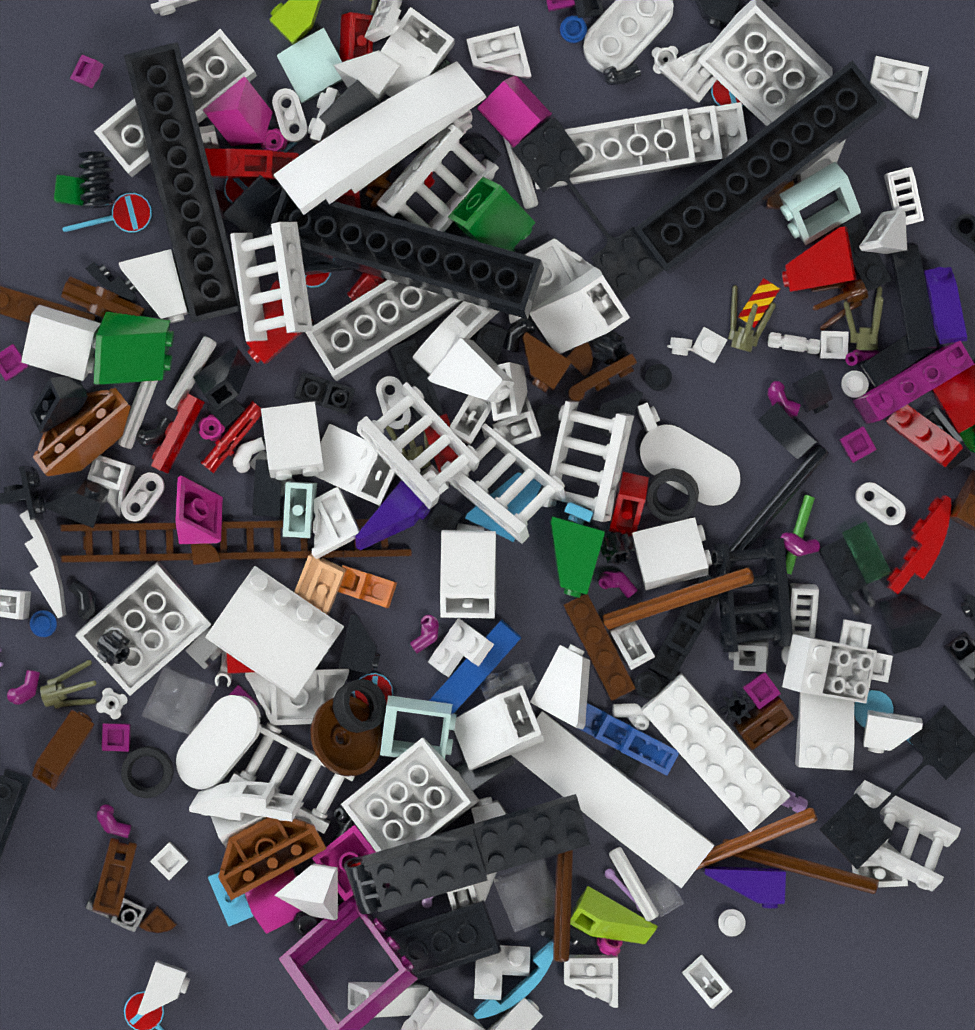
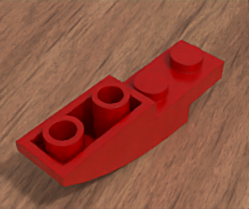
(247, 163)
(930, 537)

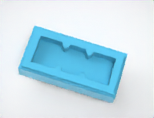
(578, 514)
(233, 910)

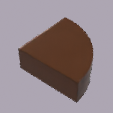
(581, 358)
(204, 554)
(158, 921)

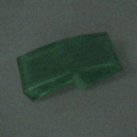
(866, 552)

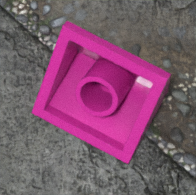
(514, 110)
(240, 114)
(197, 513)
(345, 847)
(269, 909)

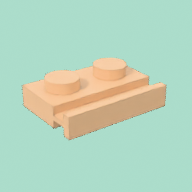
(320, 583)

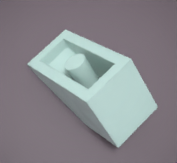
(299, 509)

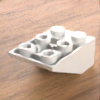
(418, 48)
(579, 312)
(354, 465)
(468, 574)
(829, 669)
(497, 728)

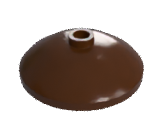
(354, 751)

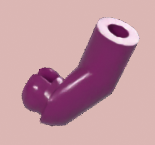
(858, 356)
(777, 394)
(798, 546)
(617, 579)
(428, 635)
(25, 691)
(109, 824)

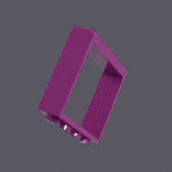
(913, 382)
(323, 934)

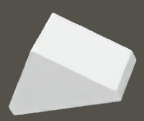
(887, 233)
(470, 418)
(14, 604)
(632, 644)
(707, 981)

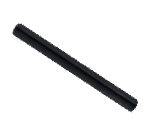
(779, 500)

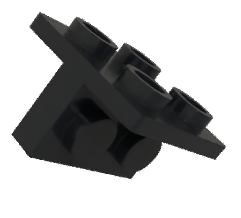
(26, 492)

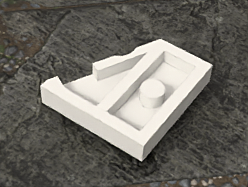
(500, 52)
(690, 74)
(900, 83)
(332, 523)
(594, 976)

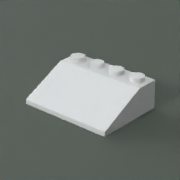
(764, 62)
(155, 619)
(274, 632)
(410, 799)

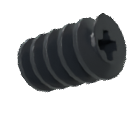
(96, 179)

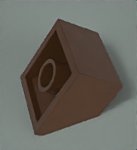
(544, 363)

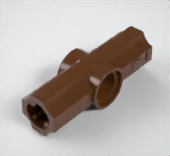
(98, 299)

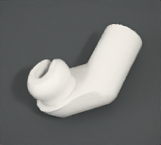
(244, 454)
(633, 713)

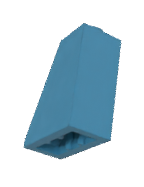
(515, 506)

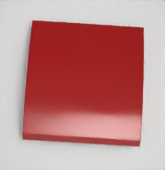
(958, 399)

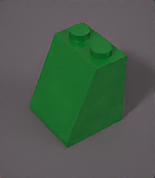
(492, 216)
(132, 349)
(575, 554)

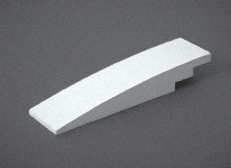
(379, 138)
(657, 142)
(616, 802)

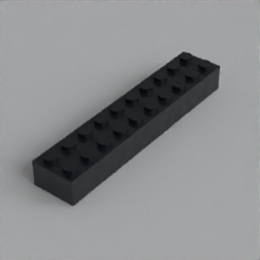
(761, 167)
(184, 181)
(415, 255)

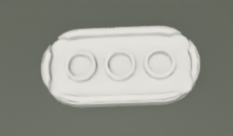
(625, 32)
(711, 469)
(218, 742)

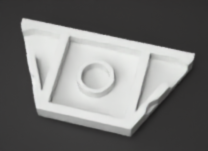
(560, 269)
(286, 710)

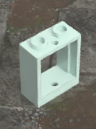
(811, 190)
(396, 748)

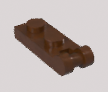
(601, 379)
(114, 878)

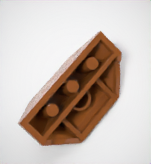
(84, 436)
(265, 852)

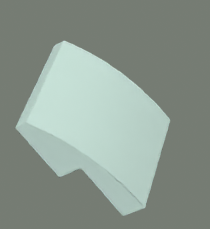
(311, 65)

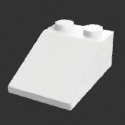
(825, 732)

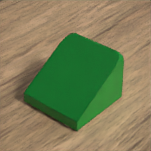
(68, 190)

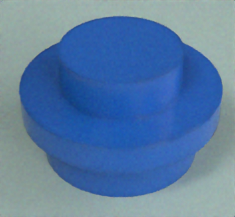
(573, 29)
(43, 623)

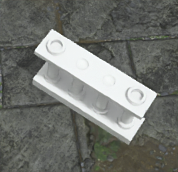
(418, 170)
(291, 278)
(613, 454)
(410, 470)
(497, 508)
(317, 815)
(917, 822)

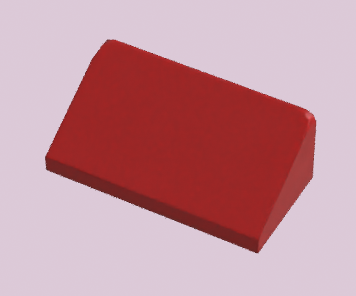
(352, 36)

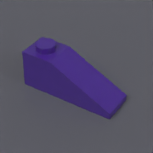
(945, 305)
(395, 514)
(757, 884)

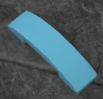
(543, 959)

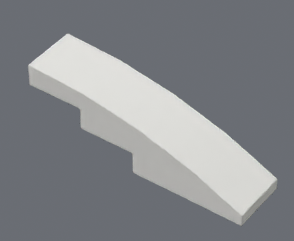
(47, 574)

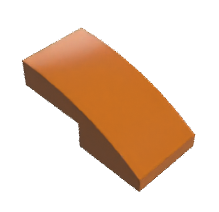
(367, 587)

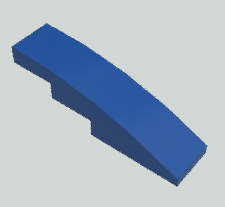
(469, 675)
(629, 740)

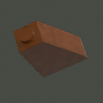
(964, 506)
(63, 749)

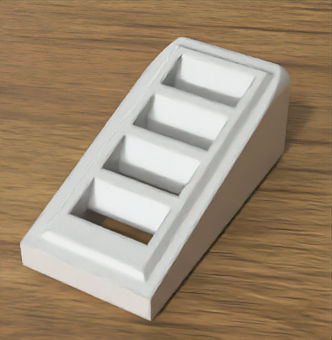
(911, 184)
(804, 589)

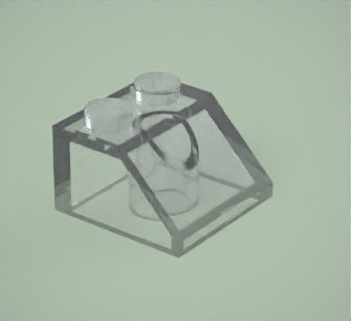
(178, 700)
(527, 894)

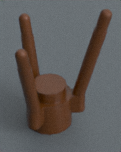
(852, 292)

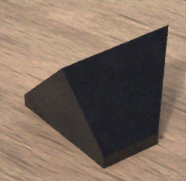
(907, 622)

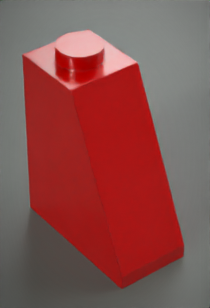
(822, 264)
(277, 338)

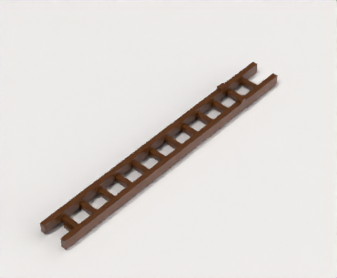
(250, 554)

